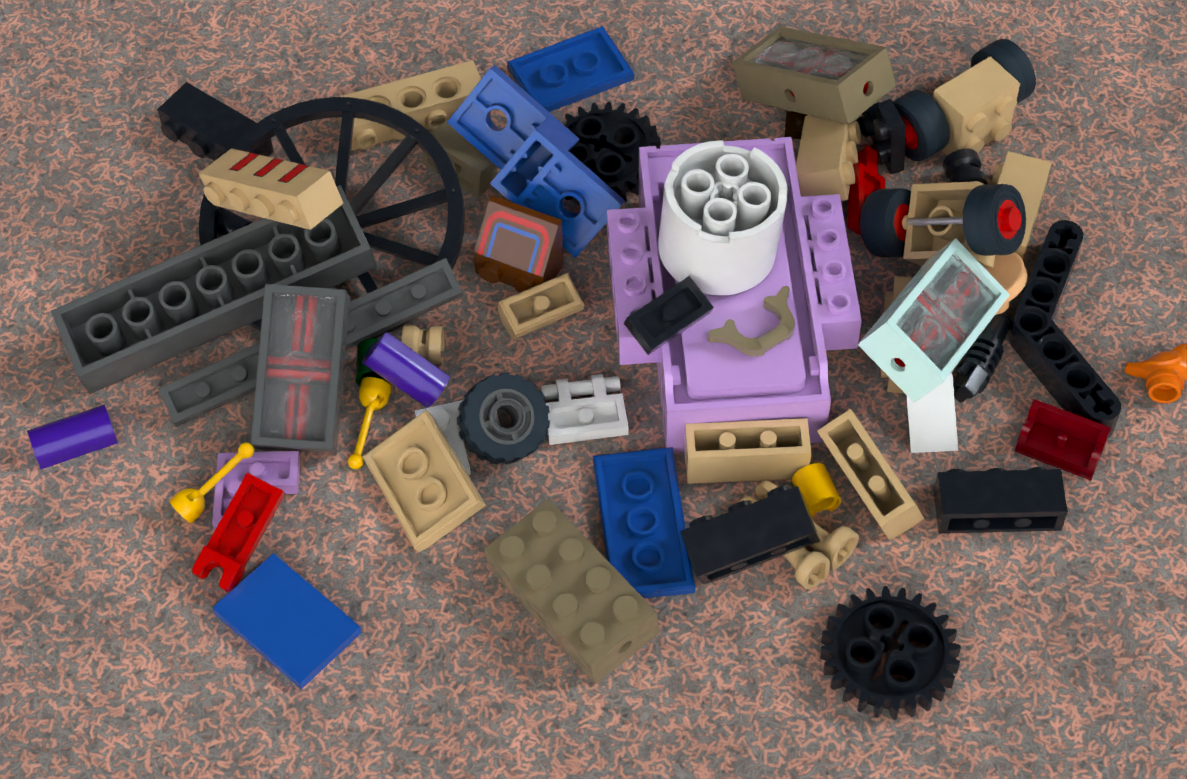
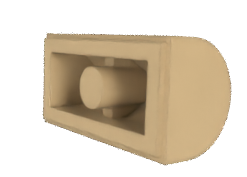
(540, 306)

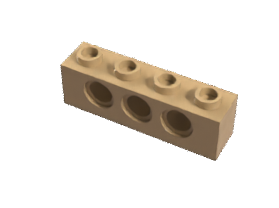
(424, 97)

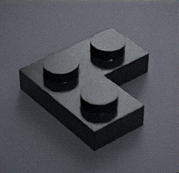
(887, 132)

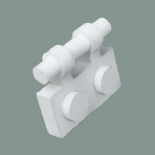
(585, 417)

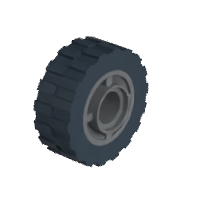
(527, 415)

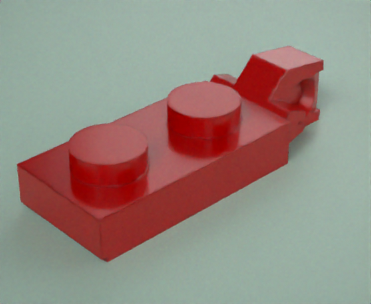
(866, 182)

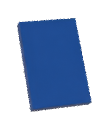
(571, 69)
(287, 620)

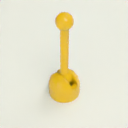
(373, 395)
(191, 502)

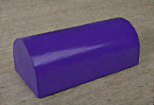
(406, 369)
(72, 437)

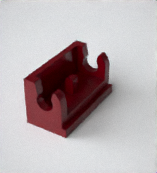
(1062, 439)

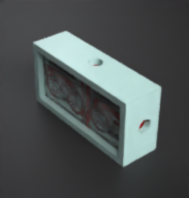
(934, 320)

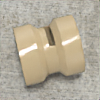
(425, 342)

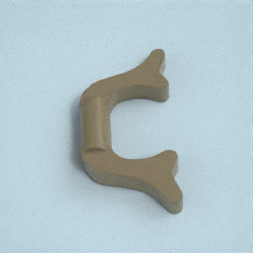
(760, 345)

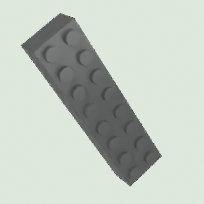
(205, 293)

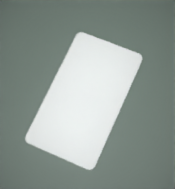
(933, 420)

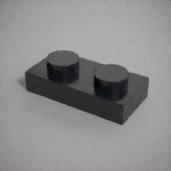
(668, 315)

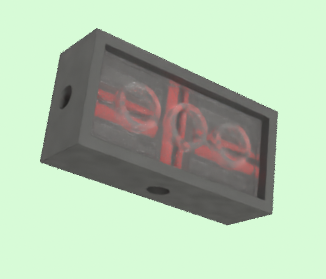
(300, 369)

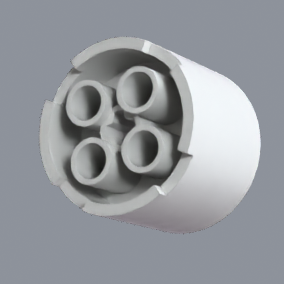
(722, 217)

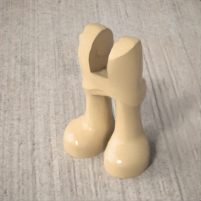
(829, 552)

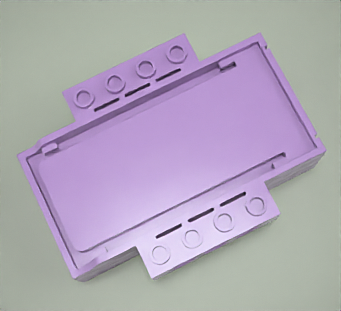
(716, 380)

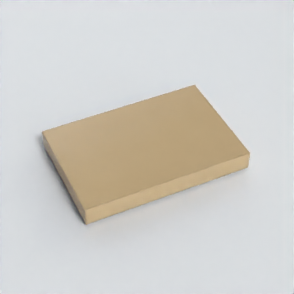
(423, 481)

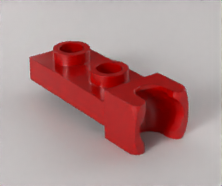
(239, 531)

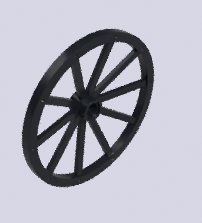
(349, 109)

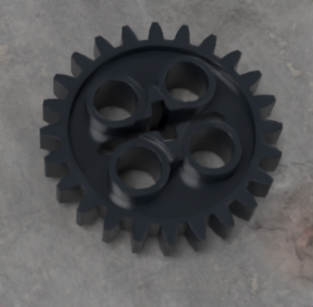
(611, 144)
(926, 668)

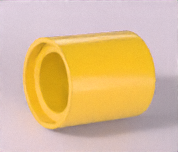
(817, 488)

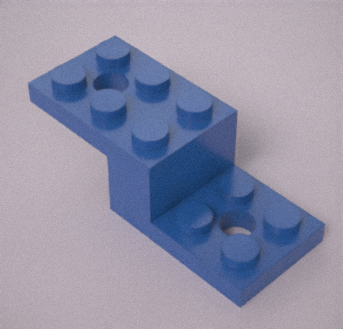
(534, 158)

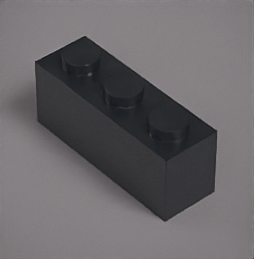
(204, 123)
(1000, 500)
(749, 534)

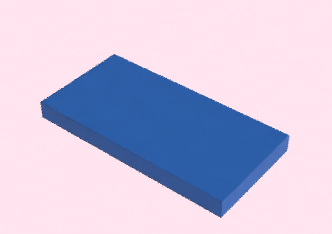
(644, 521)

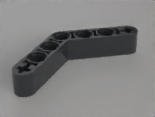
(1040, 340)

